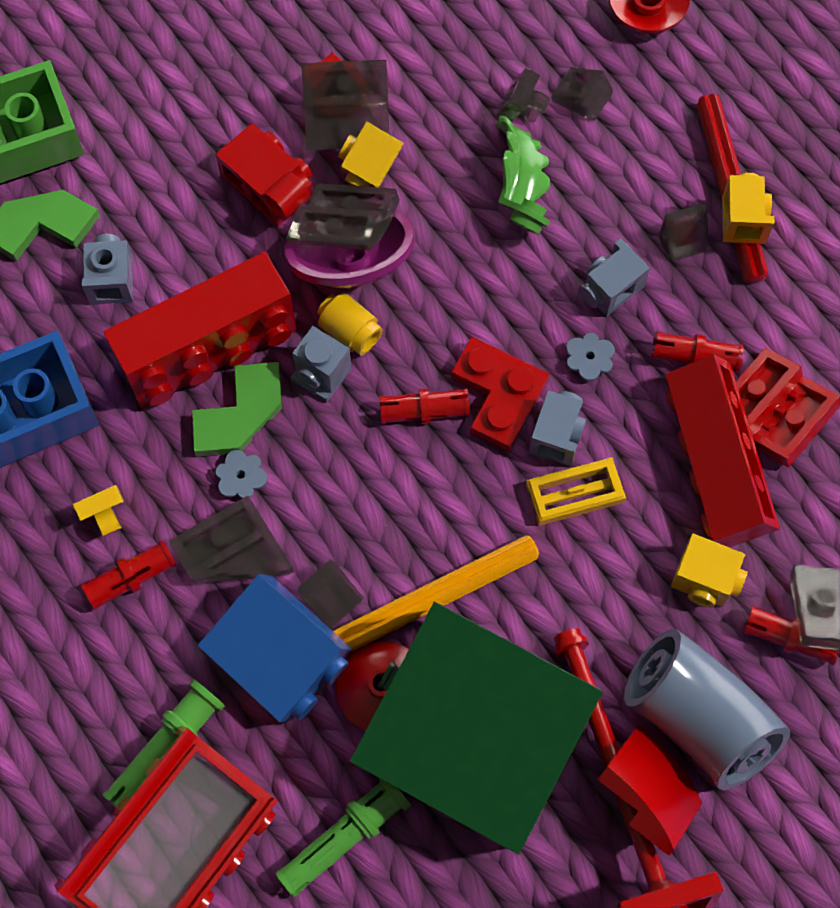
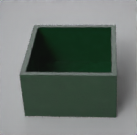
(476, 727)

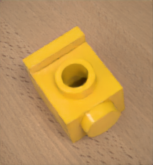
(746, 210)

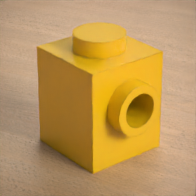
(369, 156)
(709, 572)

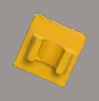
(101, 507)

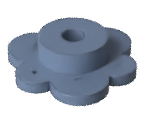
(590, 346)
(239, 464)

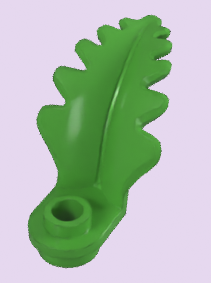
(523, 178)

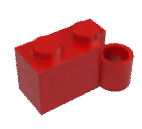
(265, 173)

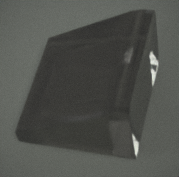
(583, 92)
(685, 232)
(329, 594)

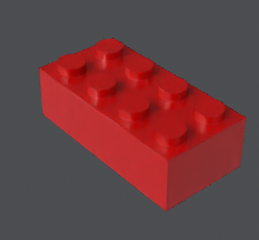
(203, 330)

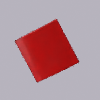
(783, 406)
(655, 786)

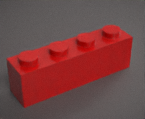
(721, 452)

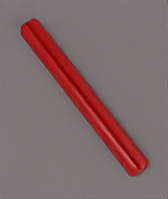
(725, 164)

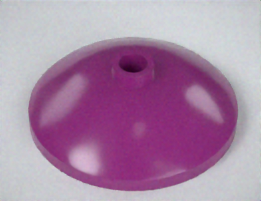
(352, 267)

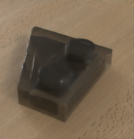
(230, 547)

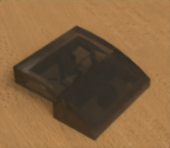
(341, 100)
(344, 217)

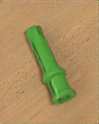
(190, 713)
(361, 820)

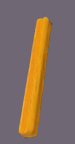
(443, 591)

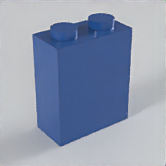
(276, 649)

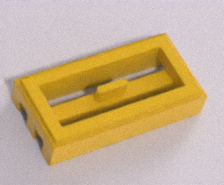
(581, 507)

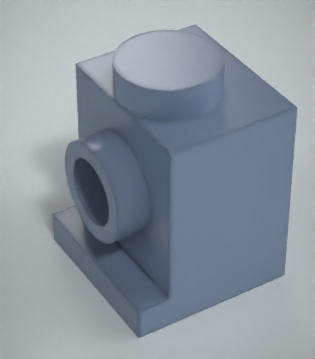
(108, 270)
(614, 279)
(320, 364)
(558, 428)

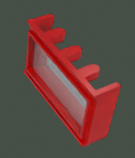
(172, 833)

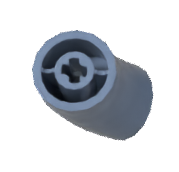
(705, 710)

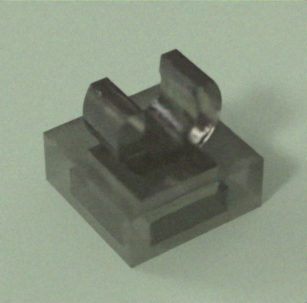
(523, 99)

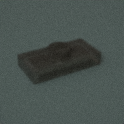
(817, 605)

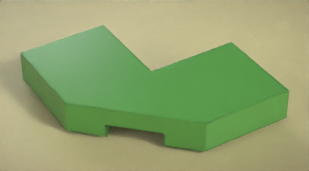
(53, 212)
(232, 428)

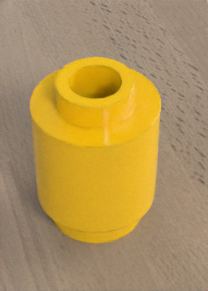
(349, 323)

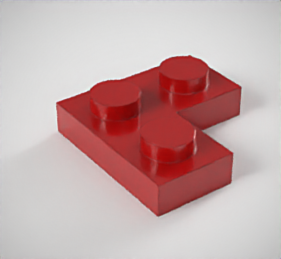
(510, 387)

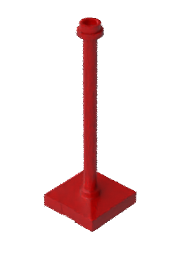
(693, 893)

